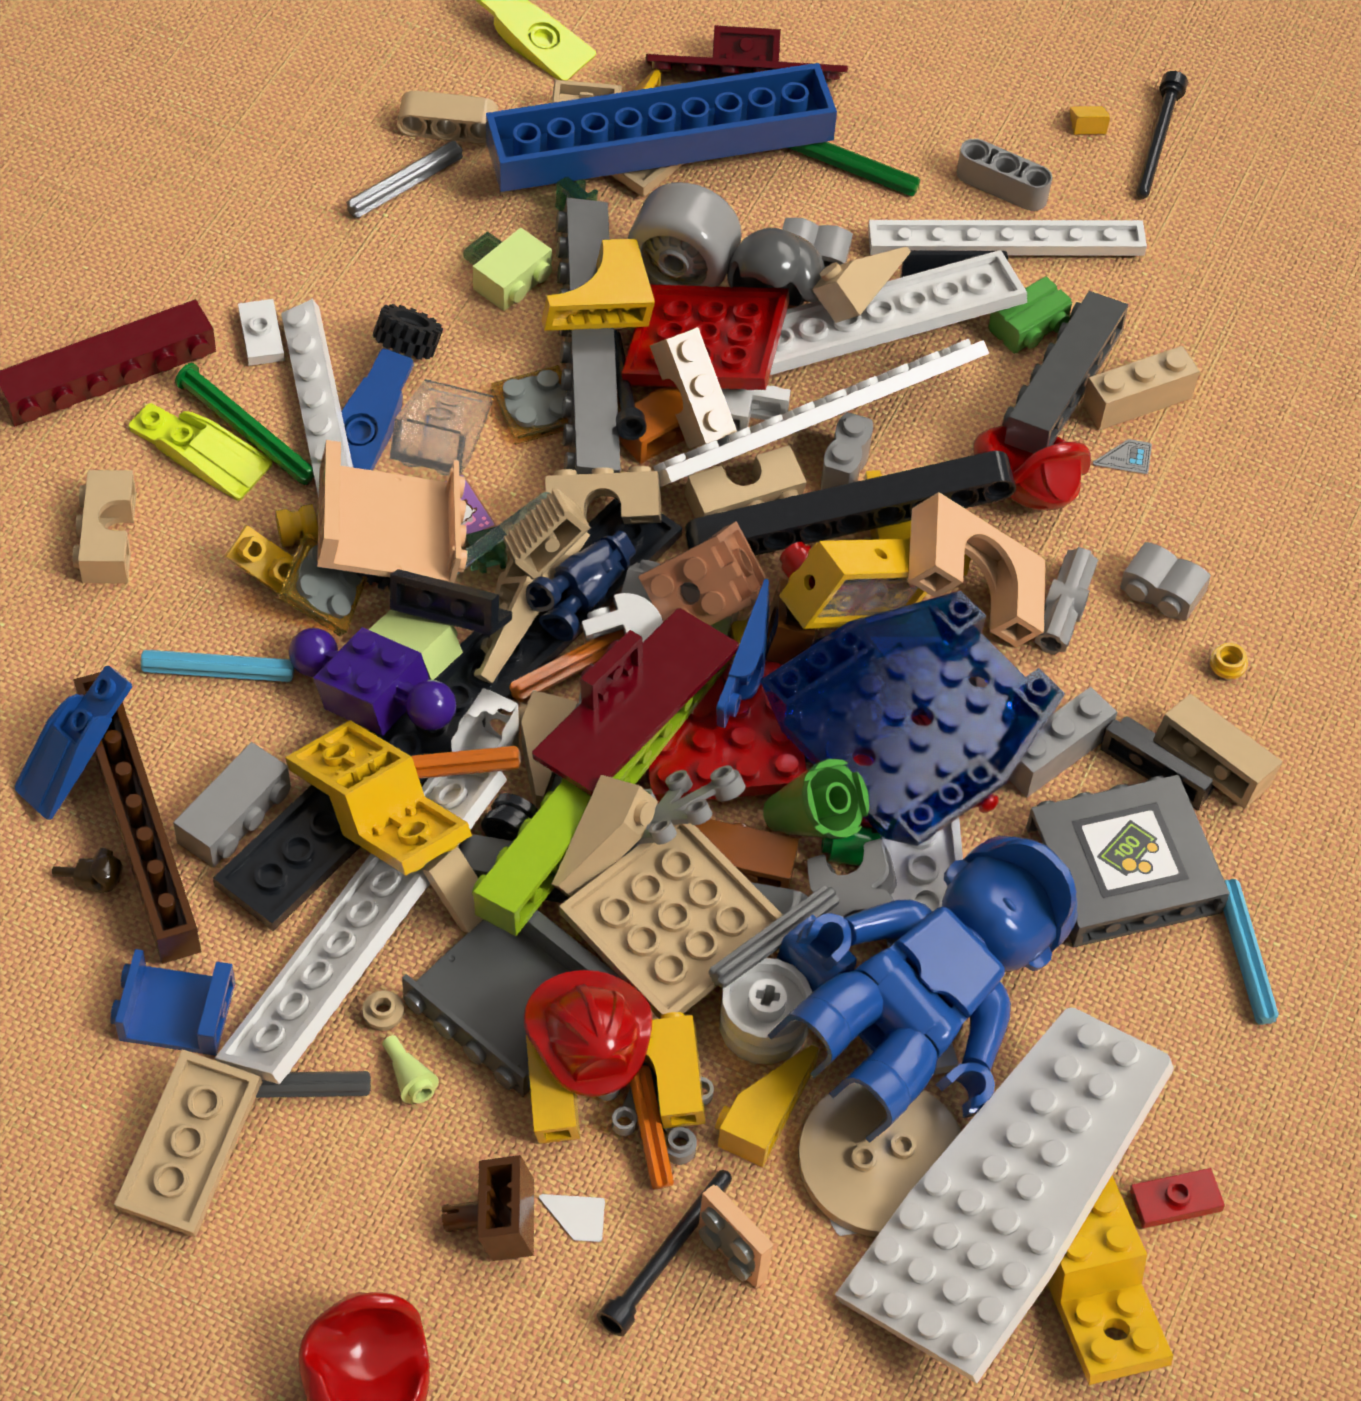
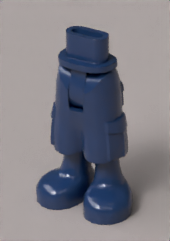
(585, 577)

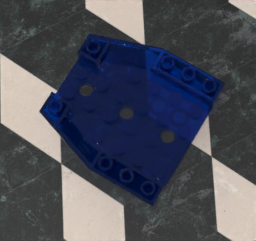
(880, 671)

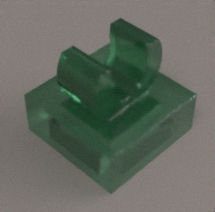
(569, 189)
(494, 557)

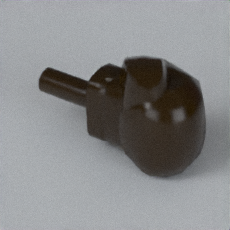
(95, 873)

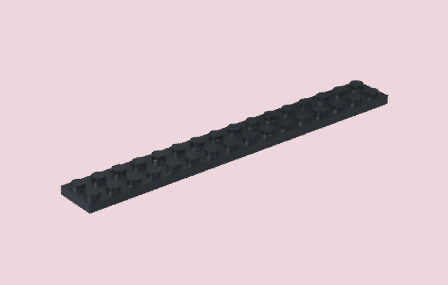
(306, 840)

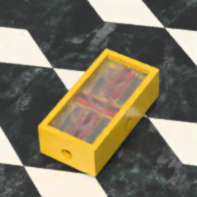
(850, 582)

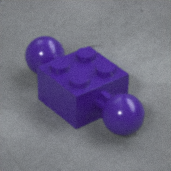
(372, 680)

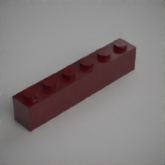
(105, 362)

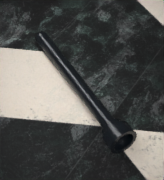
(1172, 88)
(630, 420)
(619, 1313)

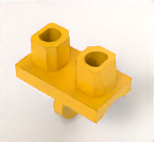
(260, 558)

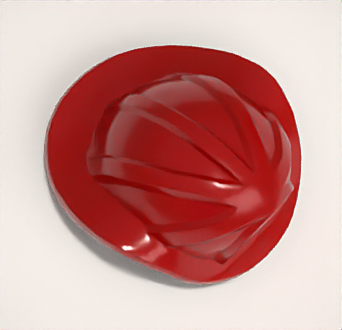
(1042, 479)
(589, 1030)
(366, 1351)

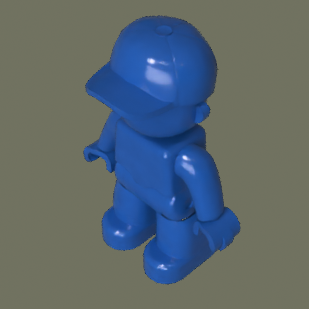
(907, 1003)

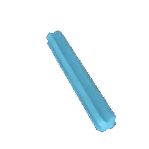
(217, 665)
(1249, 955)

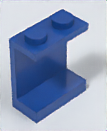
(173, 1006)

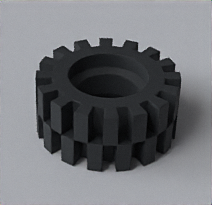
(407, 331)

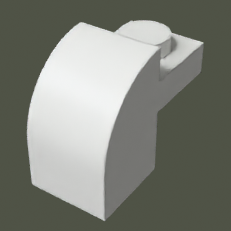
(756, 404)
(631, 613)

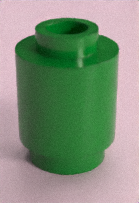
(849, 849)

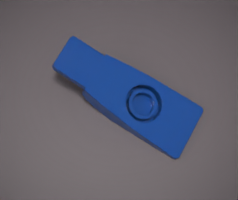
(373, 408)
(748, 662)
(69, 742)

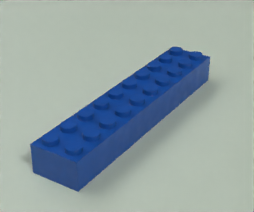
(660, 126)

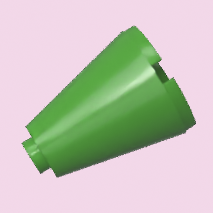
(820, 802)

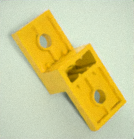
(378, 797)
(1103, 1289)

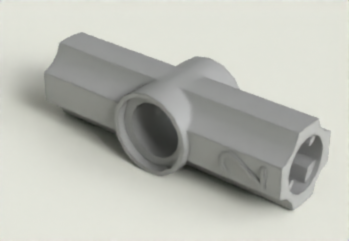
(1066, 600)

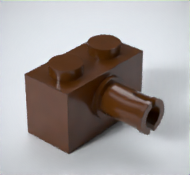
(502, 1209)

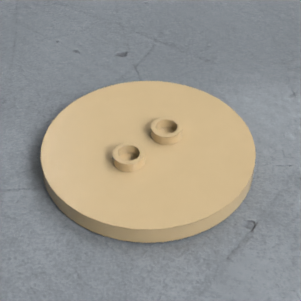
(865, 1181)

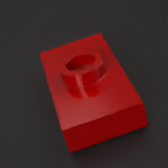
(1176, 1198)

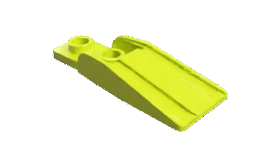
(539, 37)
(203, 449)

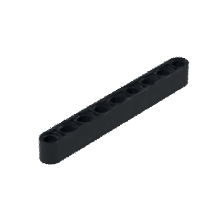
(861, 504)

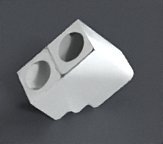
(472, 734)

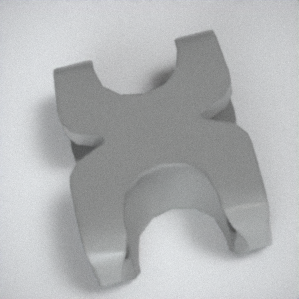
(861, 889)

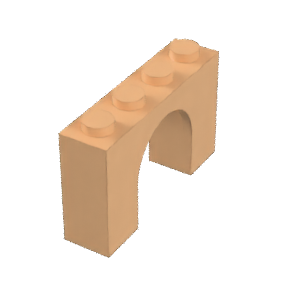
(1014, 574)

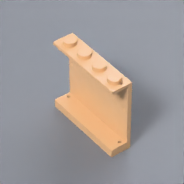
(389, 521)

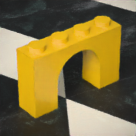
(670, 1055)

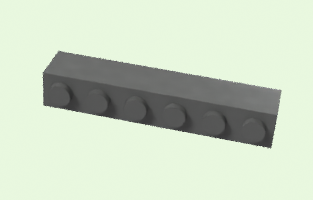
(1063, 377)

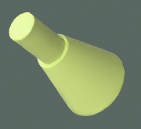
(413, 1078)

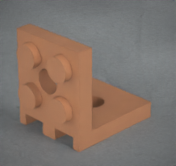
(719, 567)

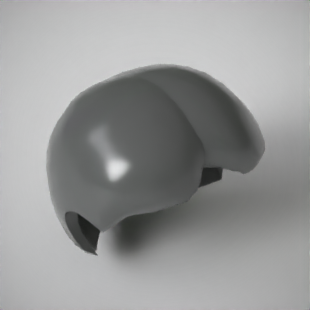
(777, 261)

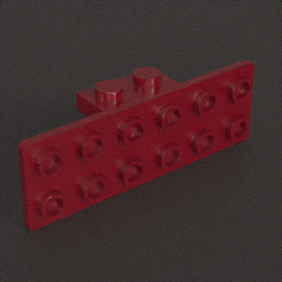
(740, 48)
(632, 697)

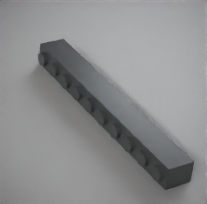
(587, 352)

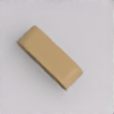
(444, 116)

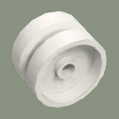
(757, 1005)

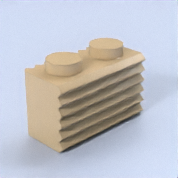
(546, 533)

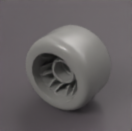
(686, 235)

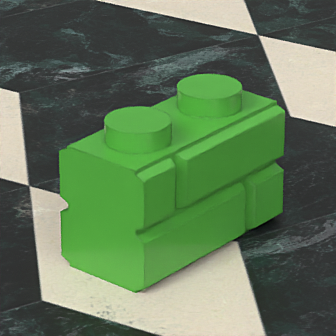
(1030, 322)

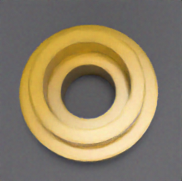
(1229, 653)

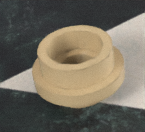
(383, 1020)

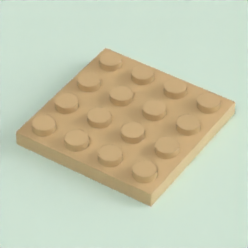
(669, 917)

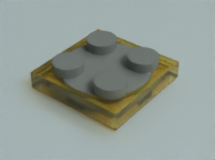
(531, 404)
(320, 592)

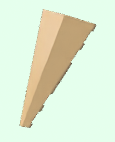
(512, 597)

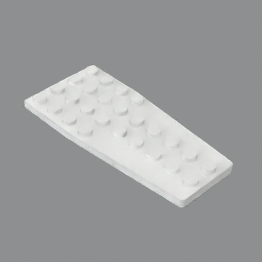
(1008, 1195)

